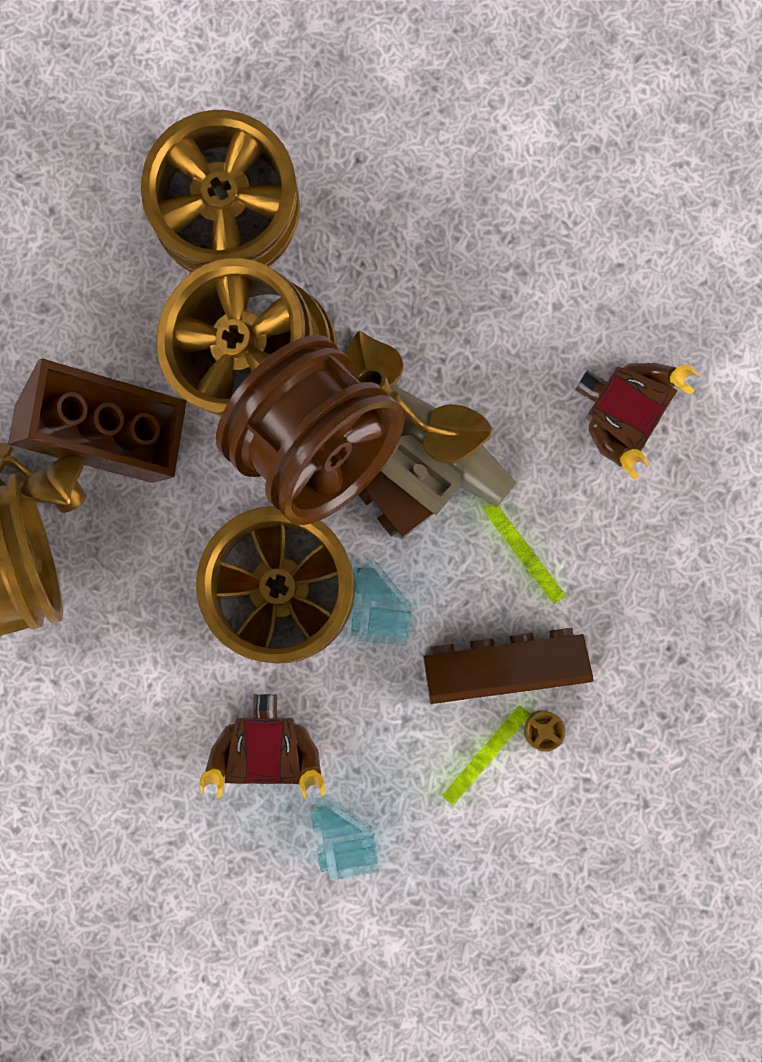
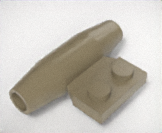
(437, 482)

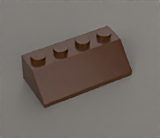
(100, 420)
(507, 668)

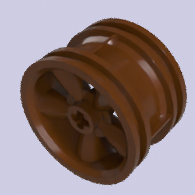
(309, 429)

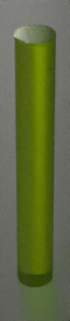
(524, 553)
(486, 755)

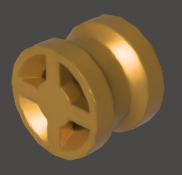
(549, 735)

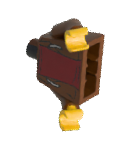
(630, 407)
(264, 752)

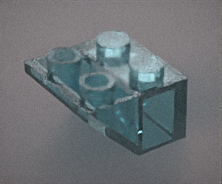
(384, 608)
(347, 840)

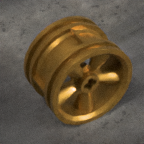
(181, 151)
(212, 314)
(27, 567)
(224, 580)

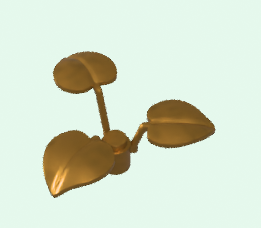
(453, 429)
(54, 484)

